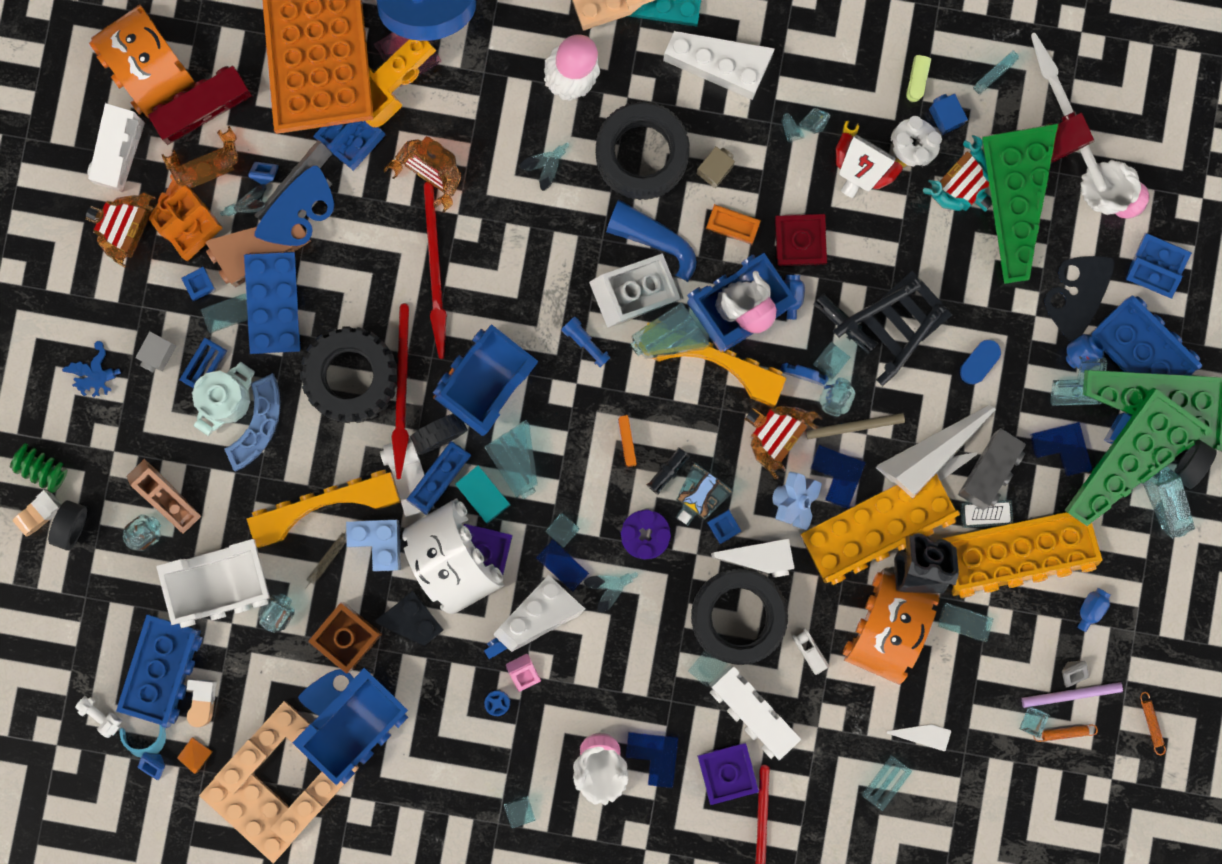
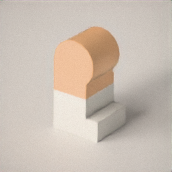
(37, 513)
(202, 702)

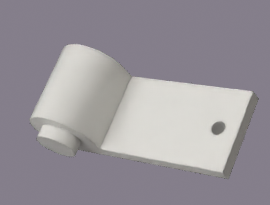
(411, 474)

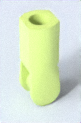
(918, 78)

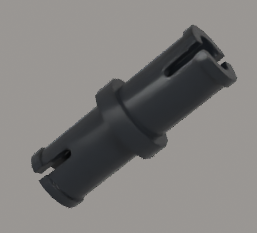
(668, 471)

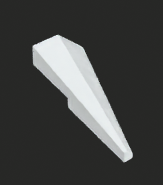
(919, 463)

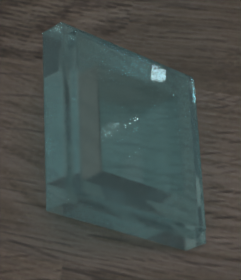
(815, 121)
(1034, 722)

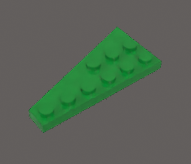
(1018, 181)
(1127, 390)
(1142, 449)

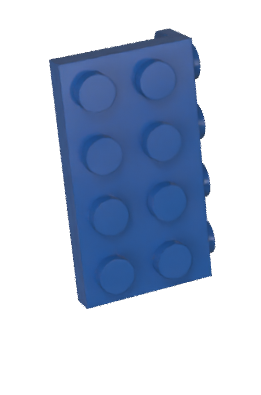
(1142, 343)
(159, 671)

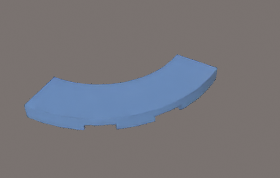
(262, 426)

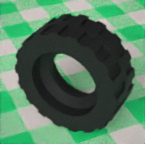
(438, 433)

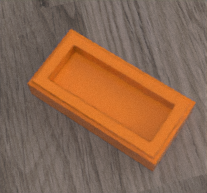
(733, 224)
(627, 441)

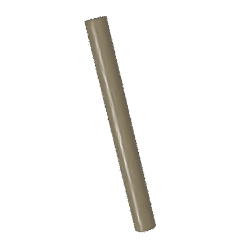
(855, 426)

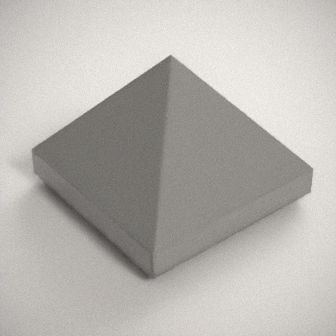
(1074, 672)

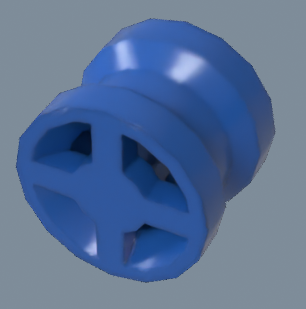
(494, 703)

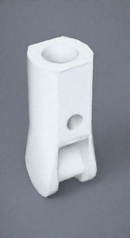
(813, 654)

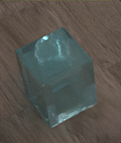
(831, 360)

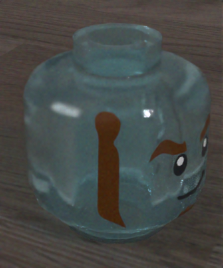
(142, 532)
(276, 613)

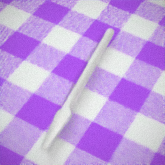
(1050, 72)

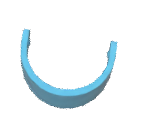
(155, 748)

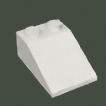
(634, 290)
(766, 558)

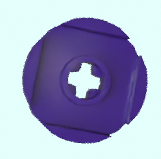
(647, 520)

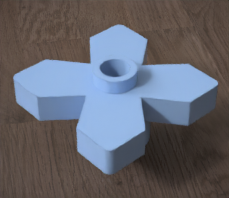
(795, 500)

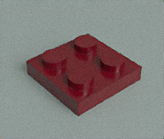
(801, 240)

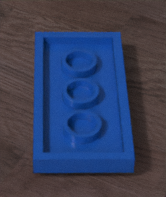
(272, 302)

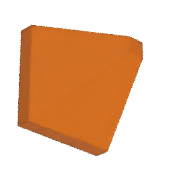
(194, 755)

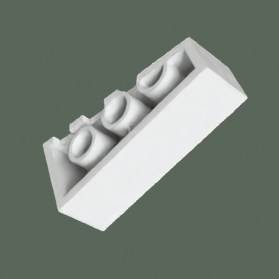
(720, 61)

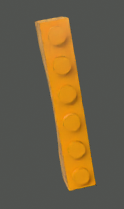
(759, 383)
(274, 525)

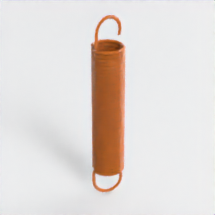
(1152, 722)
(1065, 733)

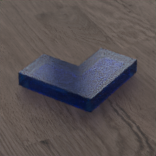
(1067, 441)
(845, 473)
(660, 751)

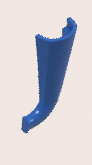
(641, 228)

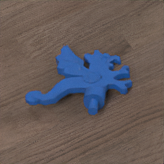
(96, 376)

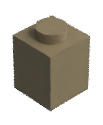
(716, 166)

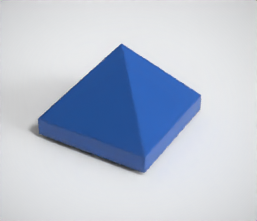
(263, 172)
(152, 765)

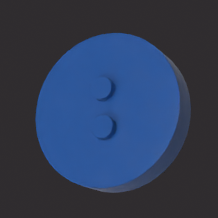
(425, 18)

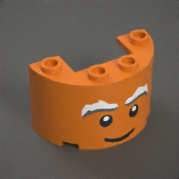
(141, 61)
(892, 630)

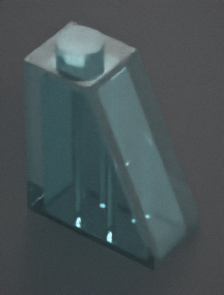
(669, 335)
(515, 459)
(1170, 502)

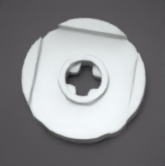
(919, 130)

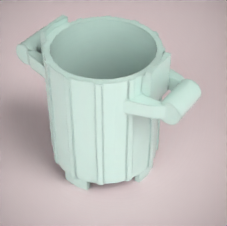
(222, 397)

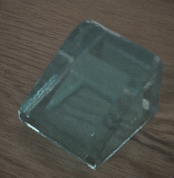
(562, 530)
(519, 812)

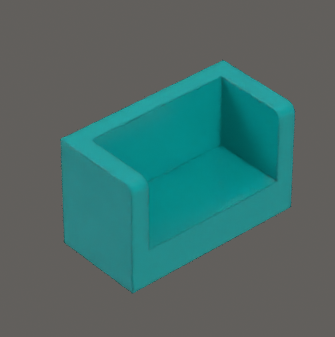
(482, 494)

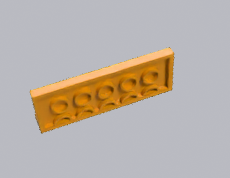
(876, 528)
(1023, 553)

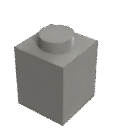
(155, 352)

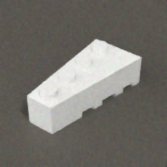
(754, 712)

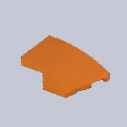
(184, 220)

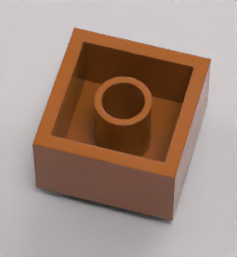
(345, 637)

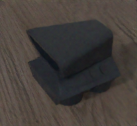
(925, 565)

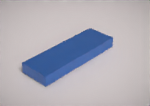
(438, 478)

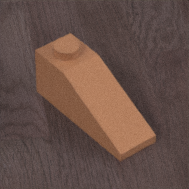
(162, 496)

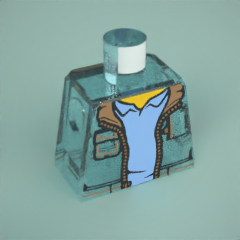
(700, 494)

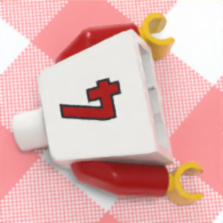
(864, 163)

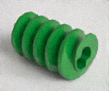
(38, 469)

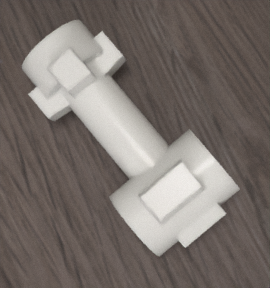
(108, 724)

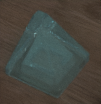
(791, 129)

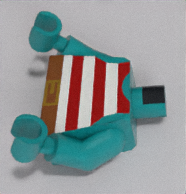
(964, 181)

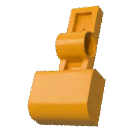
(397, 70)

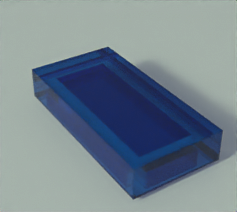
(562, 565)

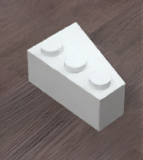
(115, 147)
(538, 614)

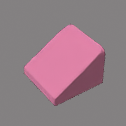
(523, 672)

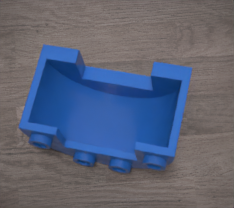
(727, 333)
(484, 379)
(351, 727)

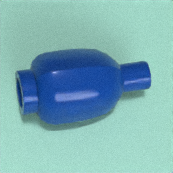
(797, 288)
(1094, 608)

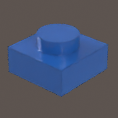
(198, 283)
(724, 527)
(495, 648)

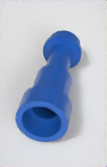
(583, 339)

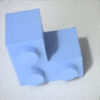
(382, 537)

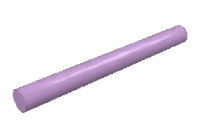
(1072, 694)

